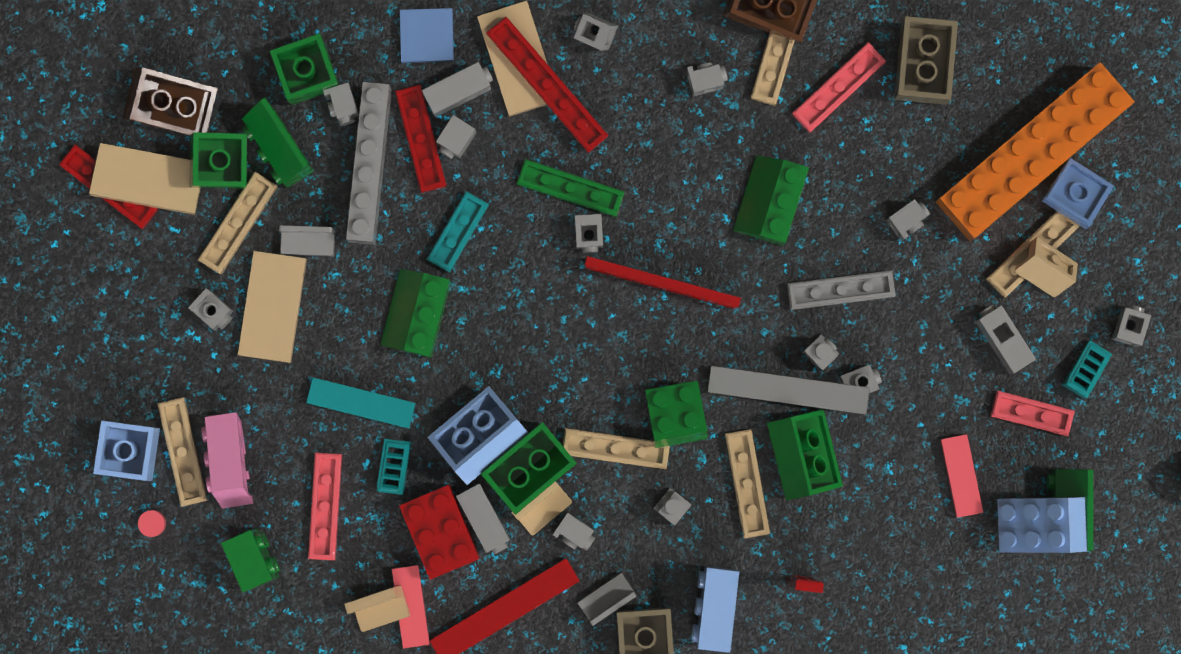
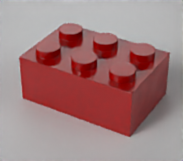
(440, 532)

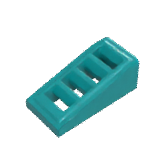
(1076, 388)
(381, 487)

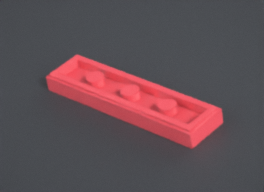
(838, 87)
(325, 506)

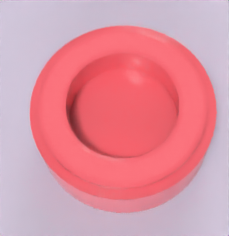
(151, 523)

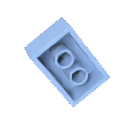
(477, 435)
(1042, 525)
(715, 609)

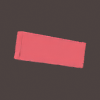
(1032, 413)
(961, 476)
(413, 628)

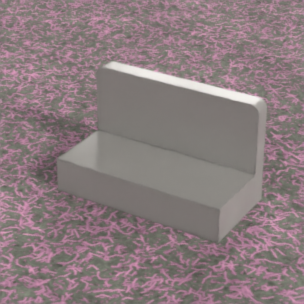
(307, 240)
(607, 599)

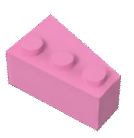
(226, 460)

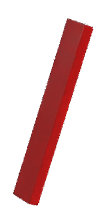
(547, 84)
(662, 283)
(506, 609)

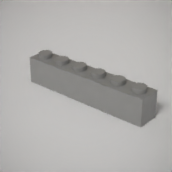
(369, 163)

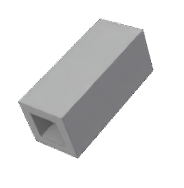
(458, 89)
(1005, 339)
(484, 519)

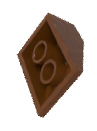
(777, 17)
(169, 102)

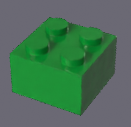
(304, 69)
(218, 160)
(676, 414)
(251, 559)

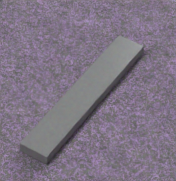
(789, 390)

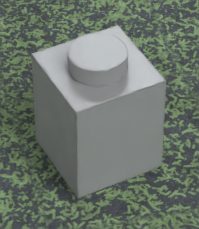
(455, 138)

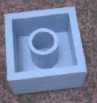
(126, 451)

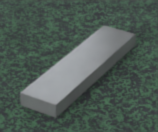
(841, 290)

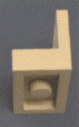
(1047, 268)
(543, 508)
(379, 608)

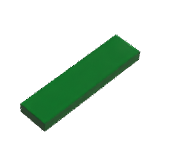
(570, 188)

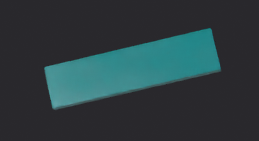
(361, 403)

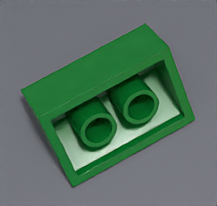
(276, 144)
(771, 199)
(416, 312)
(804, 455)
(528, 468)
(1074, 483)

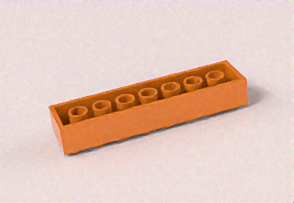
(1035, 151)

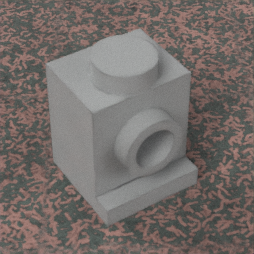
(584, 31)
(706, 78)
(342, 104)
(908, 218)
(589, 223)
(203, 302)
(1140, 320)
(821, 352)
(871, 375)
(672, 506)
(575, 532)

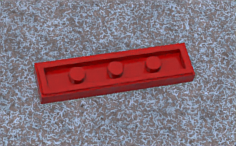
(420, 138)
(82, 167)
(804, 583)

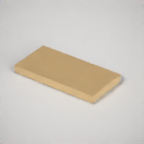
(514, 88)
(144, 179)
(272, 307)

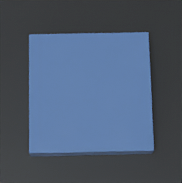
(426, 35)
(1078, 193)

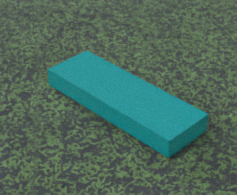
(457, 231)

